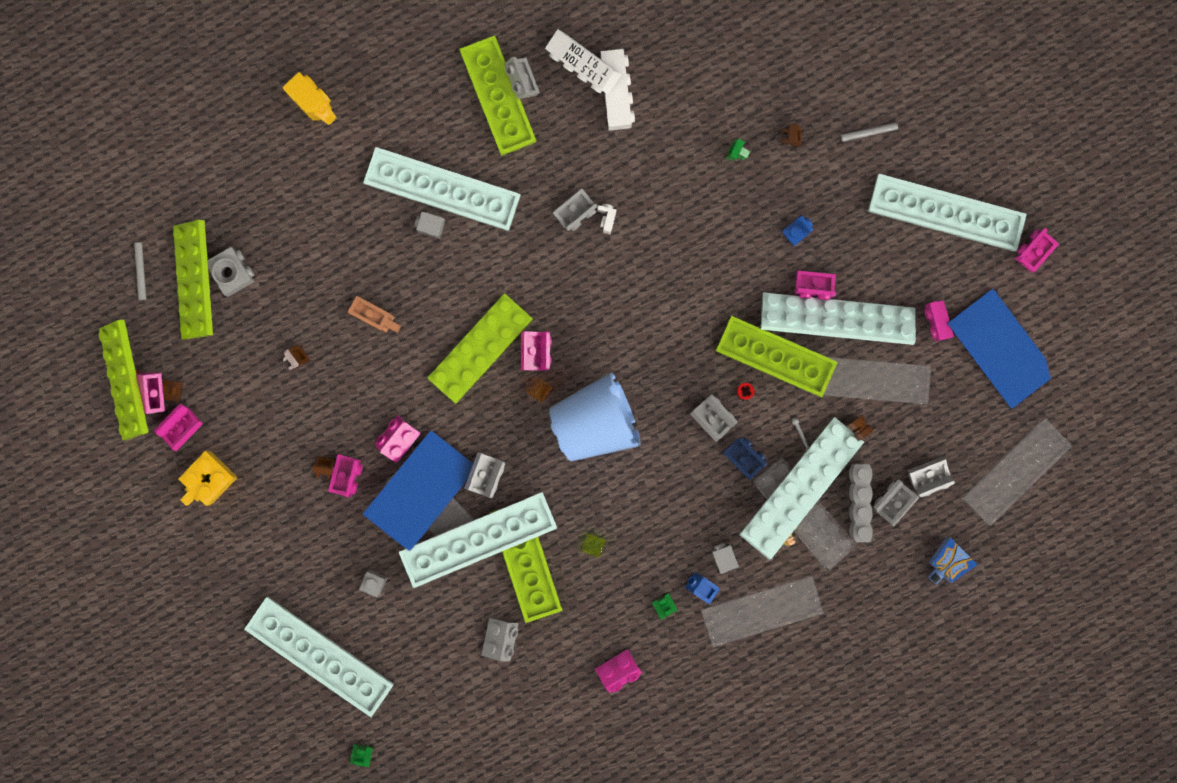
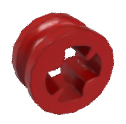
(751, 390)

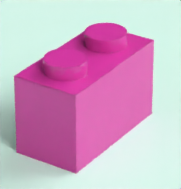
(151, 391)

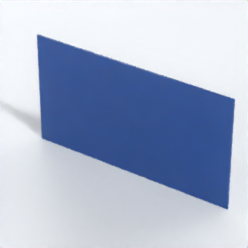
(1001, 348)
(419, 491)

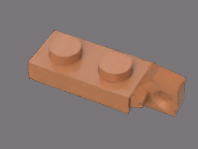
(373, 315)

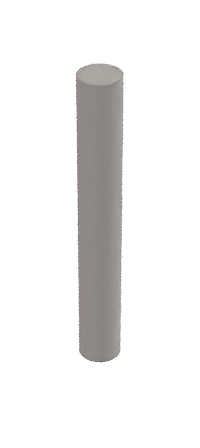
(868, 132)
(140, 271)

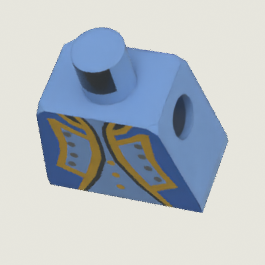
(950, 562)

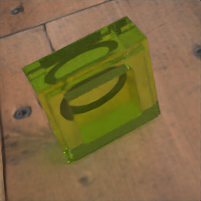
(593, 545)

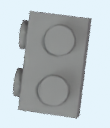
(521, 78)
(574, 210)
(713, 417)
(485, 475)
(930, 477)
(895, 502)
(500, 639)

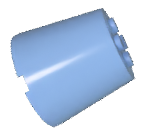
(594, 421)

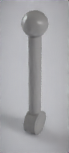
(795, 421)

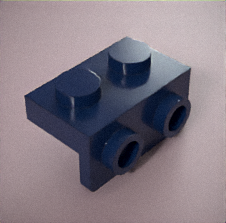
(745, 457)

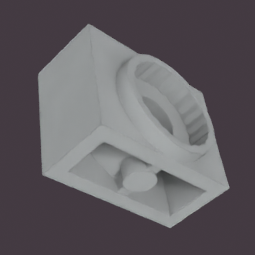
(240, 276)

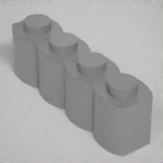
(860, 508)

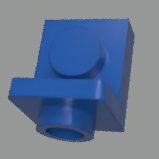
(798, 230)
(702, 587)

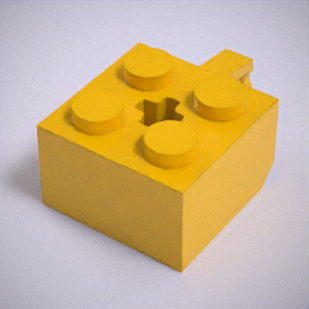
(311, 101)
(195, 479)

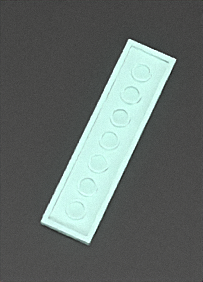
(442, 189)
(947, 212)
(838, 318)
(801, 488)
(478, 540)
(319, 656)

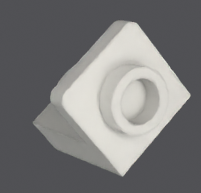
(607, 222)

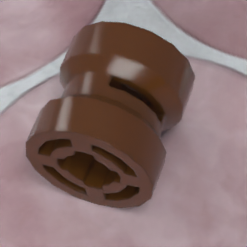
(860, 428)

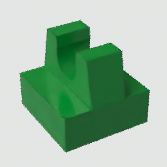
(737, 151)
(664, 606)
(361, 755)

